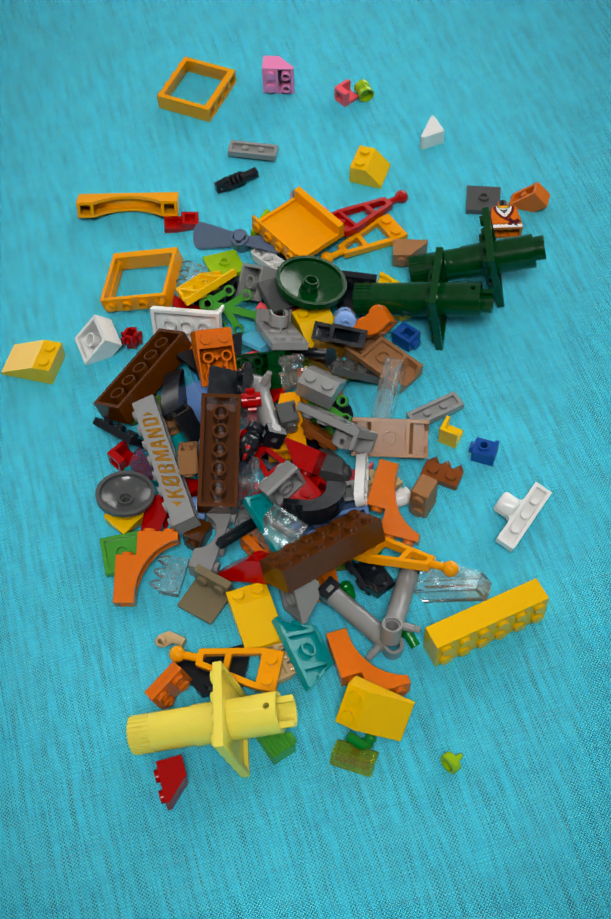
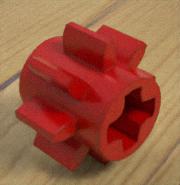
(131, 337)
(251, 399)

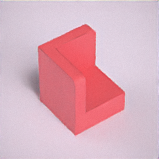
(343, 93)

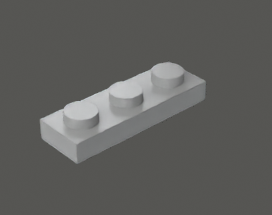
(253, 150)
(437, 408)

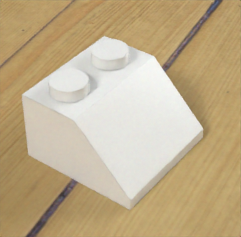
(98, 340)

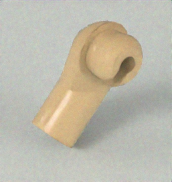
(169, 638)

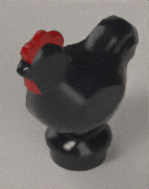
(250, 441)

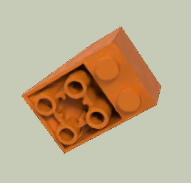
(212, 348)

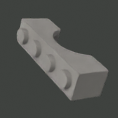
(210, 555)

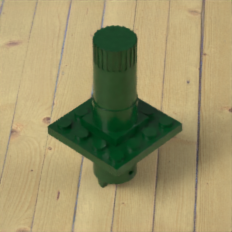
(484, 258)
(430, 299)

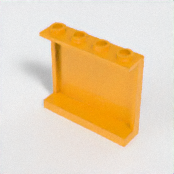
(299, 226)

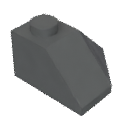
(334, 467)

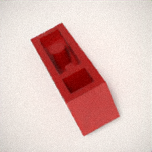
(245, 569)

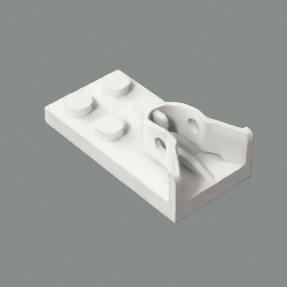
(185, 319)

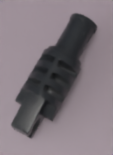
(235, 180)

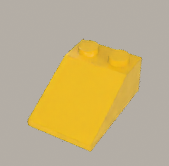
(304, 321)
(35, 361)
(253, 615)
(374, 710)

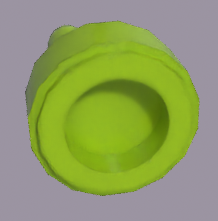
(451, 761)

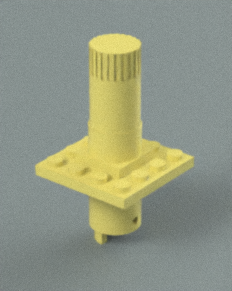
(223, 722)

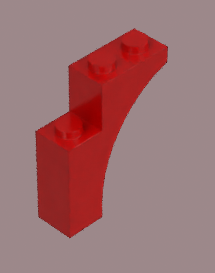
(155, 515)

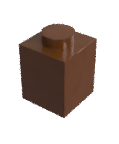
(198, 536)

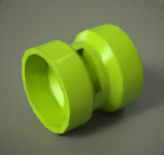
(364, 90)

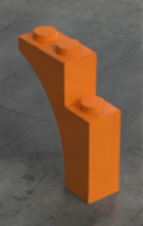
(383, 498)
(131, 567)
(350, 663)

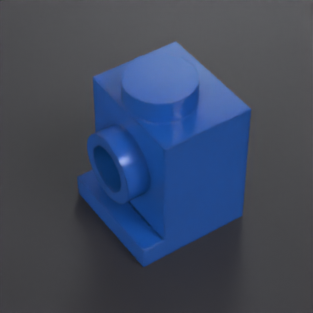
(406, 337)
(484, 451)

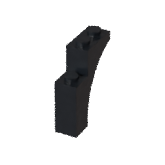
(186, 422)

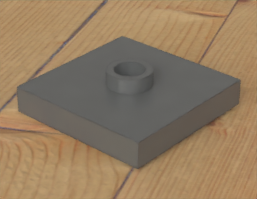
(481, 197)
(272, 297)

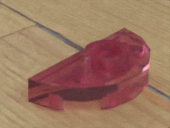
(140, 463)

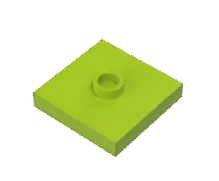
(223, 261)

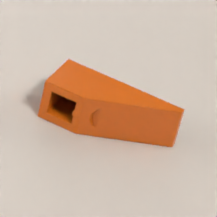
(377, 321)

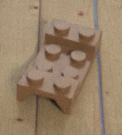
(373, 357)
(397, 437)

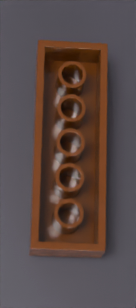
(142, 374)
(219, 453)
(322, 550)

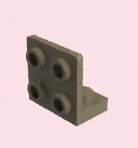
(206, 595)

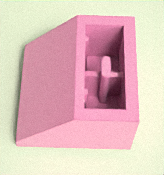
(277, 75)

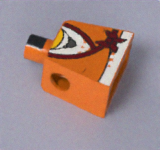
(506, 220)

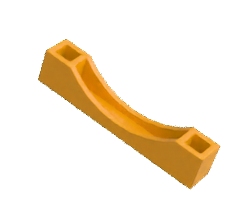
(104, 203)

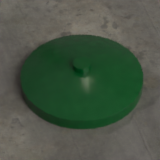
(311, 282)

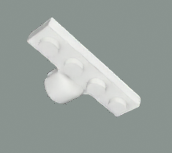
(519, 514)

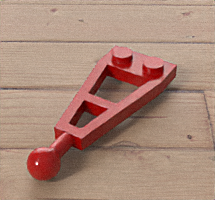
(351, 227)
(306, 492)

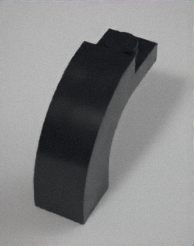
(319, 509)

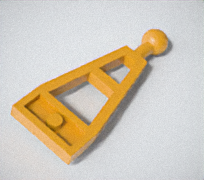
(385, 224)
(423, 560)
(268, 671)

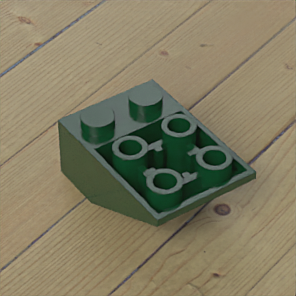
(263, 362)

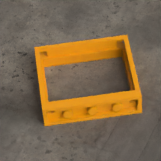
(189, 108)
(141, 259)

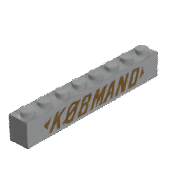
(164, 459)

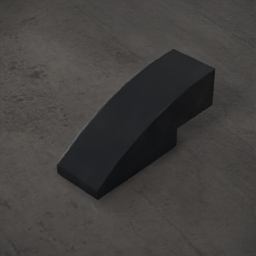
(339, 335)
(173, 392)

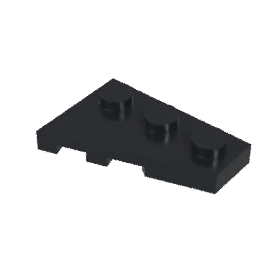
(119, 431)

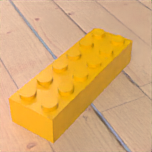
(485, 622)

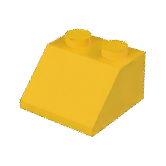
(369, 167)

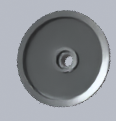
(125, 494)

